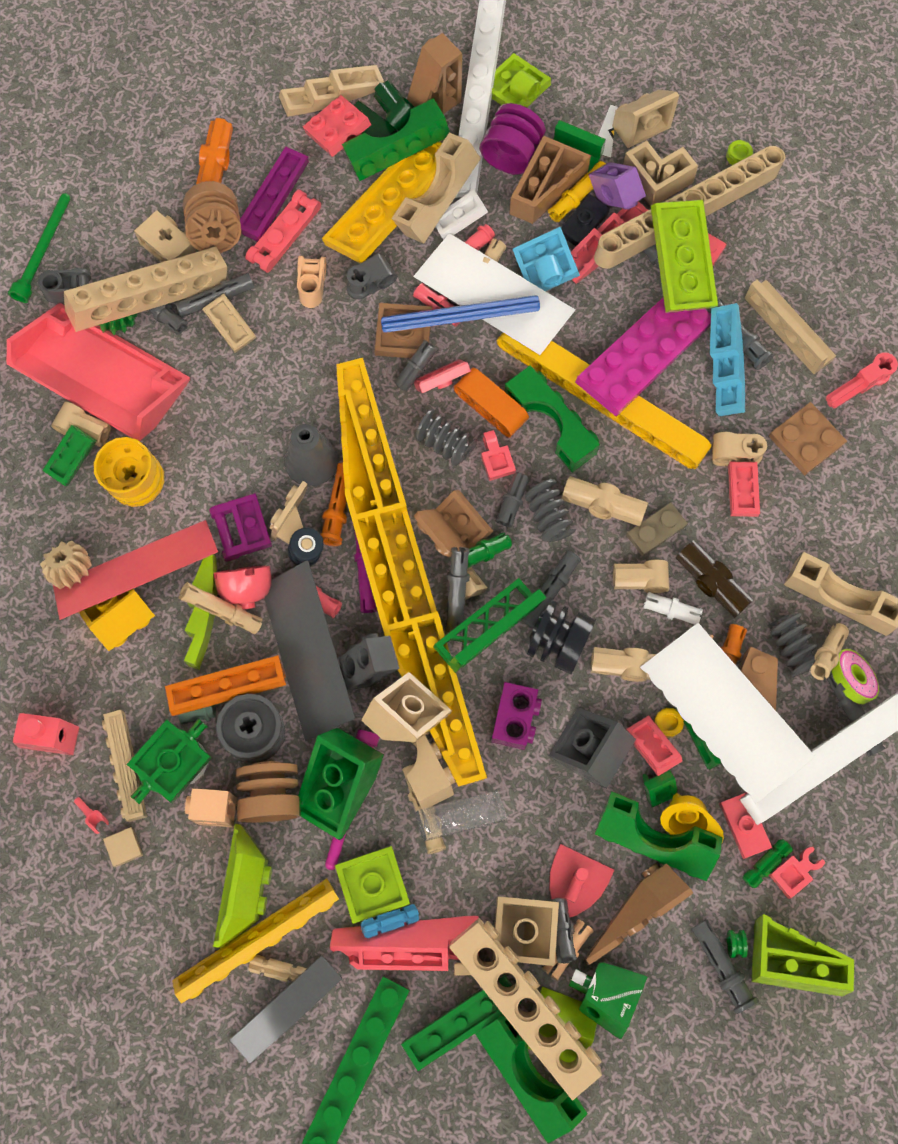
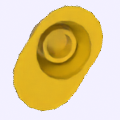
(686, 813)

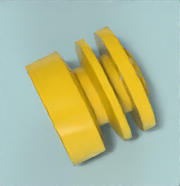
(121, 460)

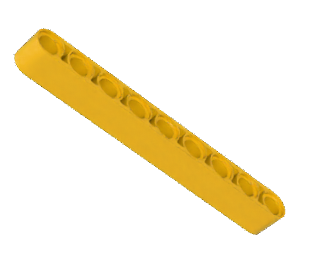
(638, 417)

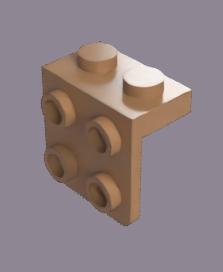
(453, 524)

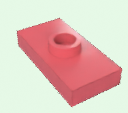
(441, 377)
(744, 489)
(654, 746)
(748, 835)

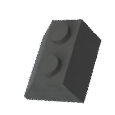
(593, 747)

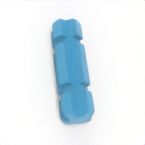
(389, 921)

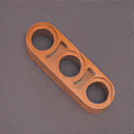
(491, 402)

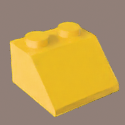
(117, 618)

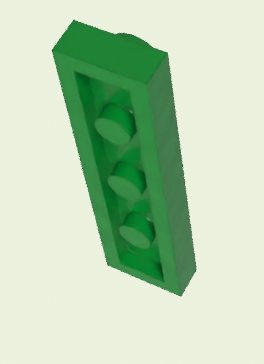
(452, 1027)

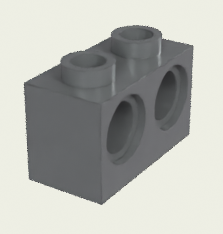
(368, 662)

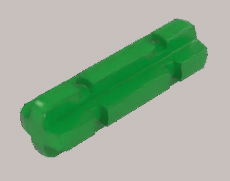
(767, 863)

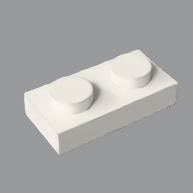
(461, 214)

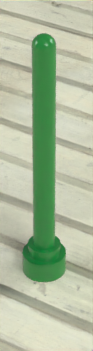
(21, 288)

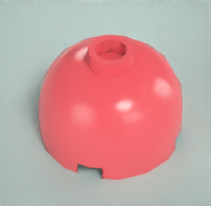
(243, 585)

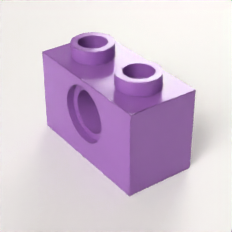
(617, 185)

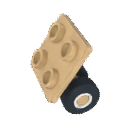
(286, 525)

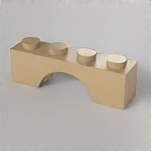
(454, 164)
(817, 581)
(428, 778)

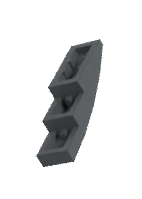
(286, 1008)

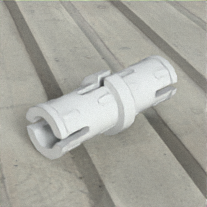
(672, 608)

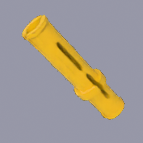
(571, 198)

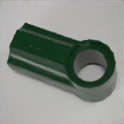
(394, 104)

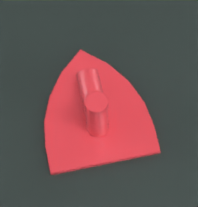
(577, 879)

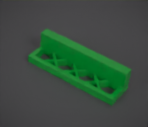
(497, 630)

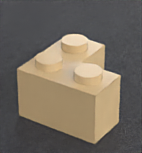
(661, 176)

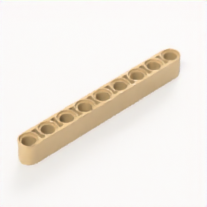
(715, 192)

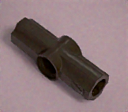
(714, 579)

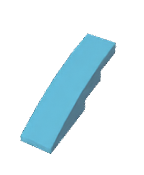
(728, 359)

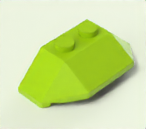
(243, 888)

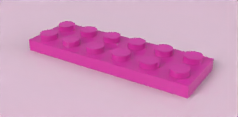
(641, 355)

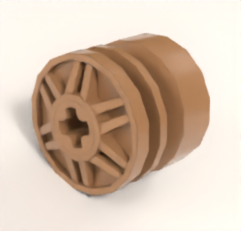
(211, 216)
(267, 792)

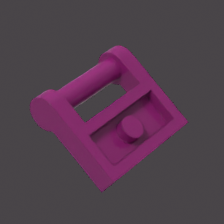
(249, 523)

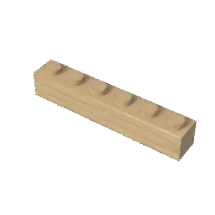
(121, 753)

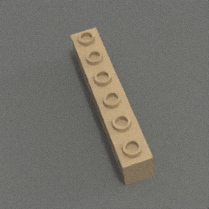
(144, 288)
(572, 1076)

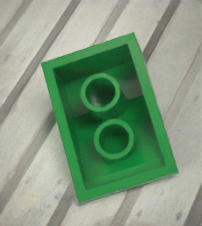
(337, 781)

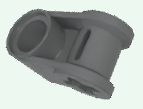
(371, 276)
(64, 280)

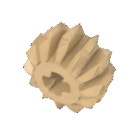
(66, 564)

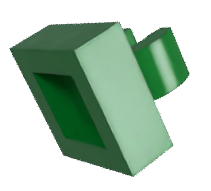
(660, 788)

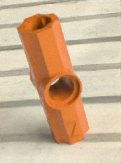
(215, 153)

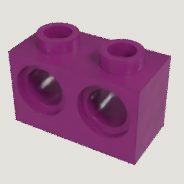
(509, 715)

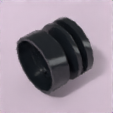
(560, 636)

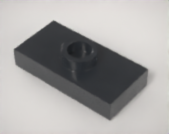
(584, 219)

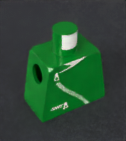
(609, 996)

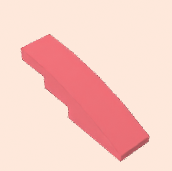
(585, 250)

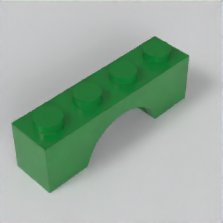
(373, 154)
(576, 442)
(689, 852)
(544, 1102)

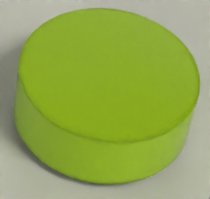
(738, 151)

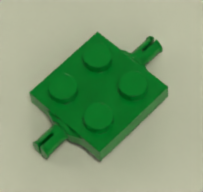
(169, 761)

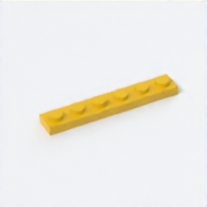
(247, 945)

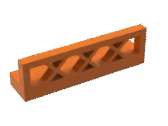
(225, 685)

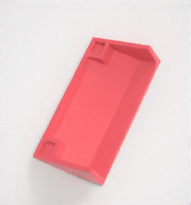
(96, 372)

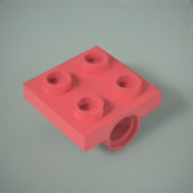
(336, 125)

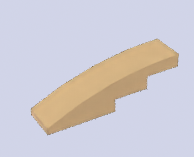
(320, 92)

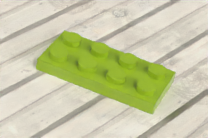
(684, 255)

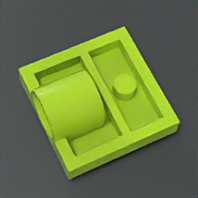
(518, 82)

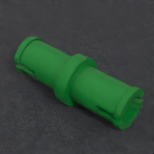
(487, 549)

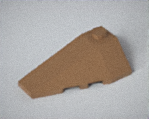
(649, 899)

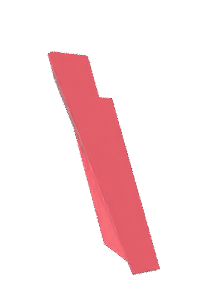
(410, 947)

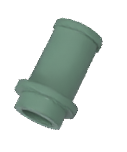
(202, 714)

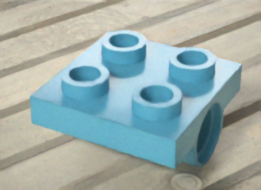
(546, 260)

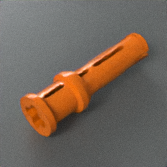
(334, 516)

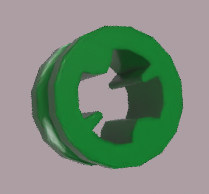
(737, 943)

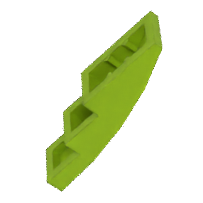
(200, 621)

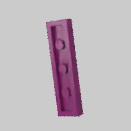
(273, 193)

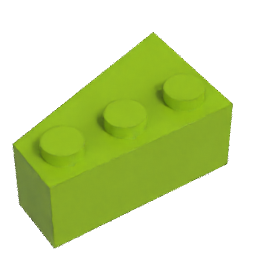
(796, 962)

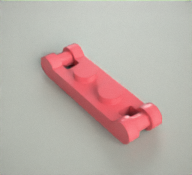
(283, 231)

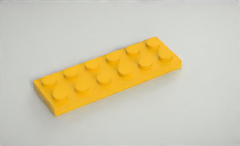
(370, 216)

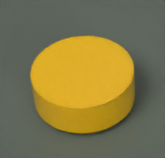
(669, 722)

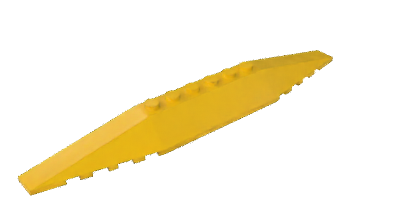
(397, 567)

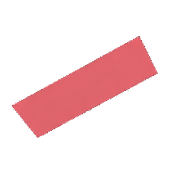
(136, 568)

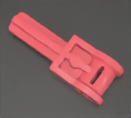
(874, 374)

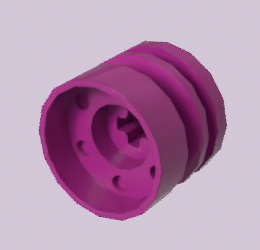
(512, 138)

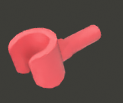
(92, 817)

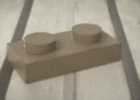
(656, 529)

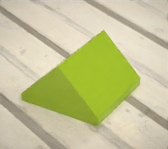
(569, 1012)

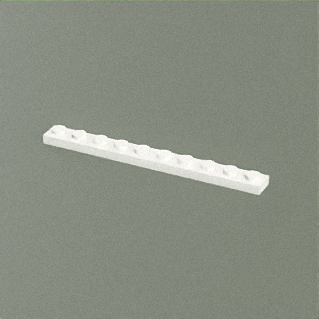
(480, 82)

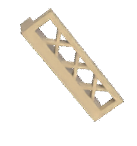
(789, 326)

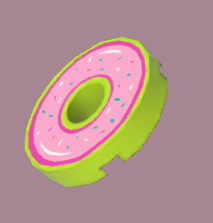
(856, 677)

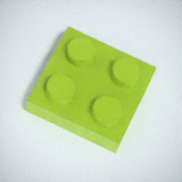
(372, 884)

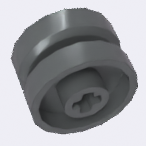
(240, 715)

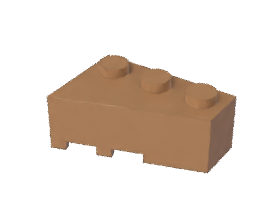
(438, 74)
(547, 176)
(761, 672)

